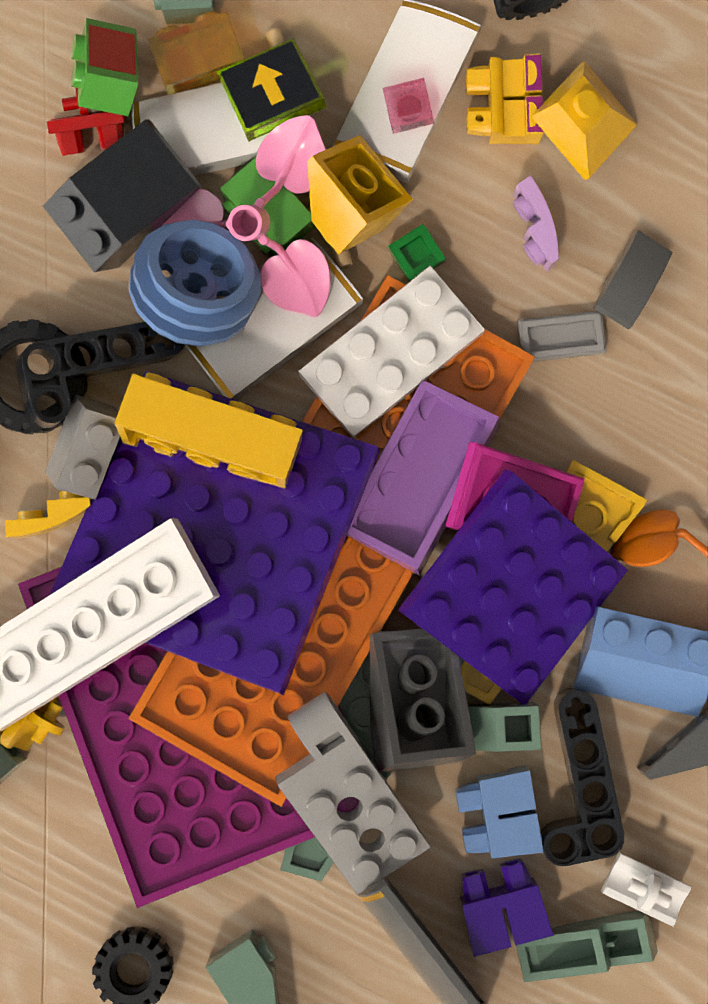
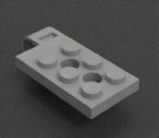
(340, 770)

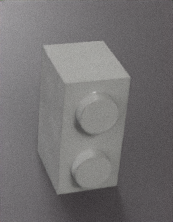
(84, 447)

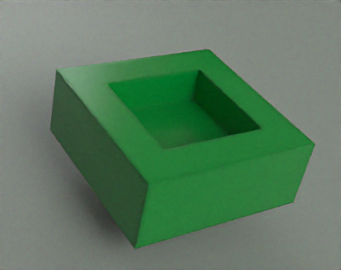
(416, 252)

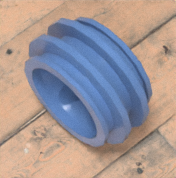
(202, 265)

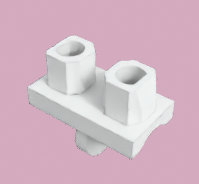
(645, 889)

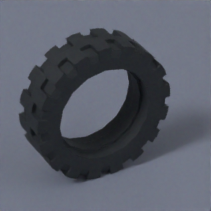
(34, 331)

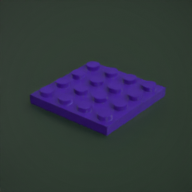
(513, 587)

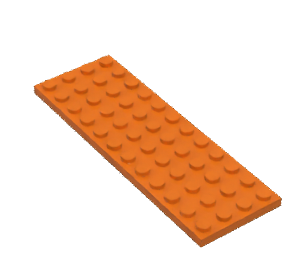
(247, 727)

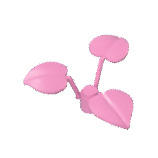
(299, 275)

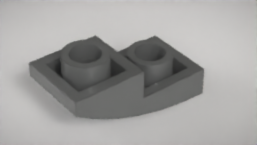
(633, 280)

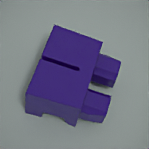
(484, 908)

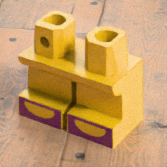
(513, 97)

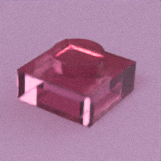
(408, 105)

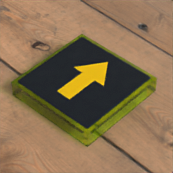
(271, 89)

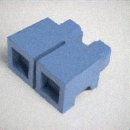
(507, 814)

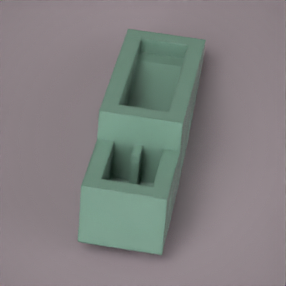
(589, 947)

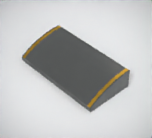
(418, 944)

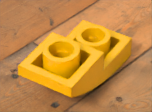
(60, 512)

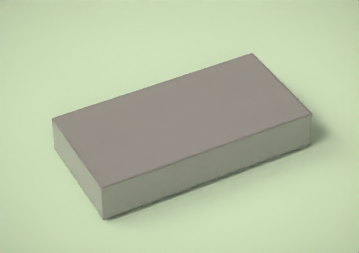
(562, 336)

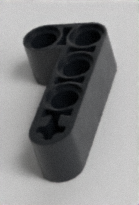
(102, 361)
(580, 775)

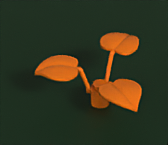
(653, 539)

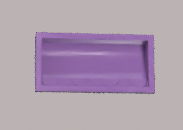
(418, 476)

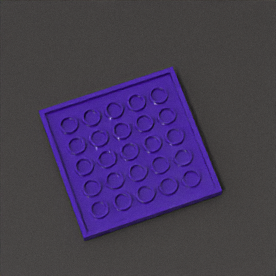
(258, 542)

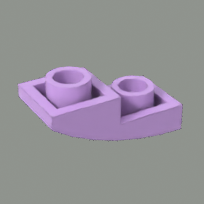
(541, 237)

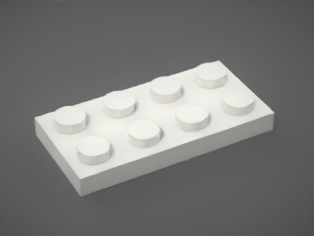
(391, 352)

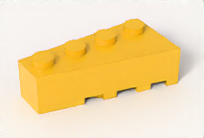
(208, 430)

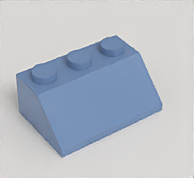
(644, 662)

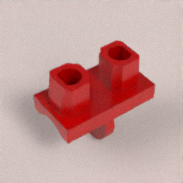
(69, 129)

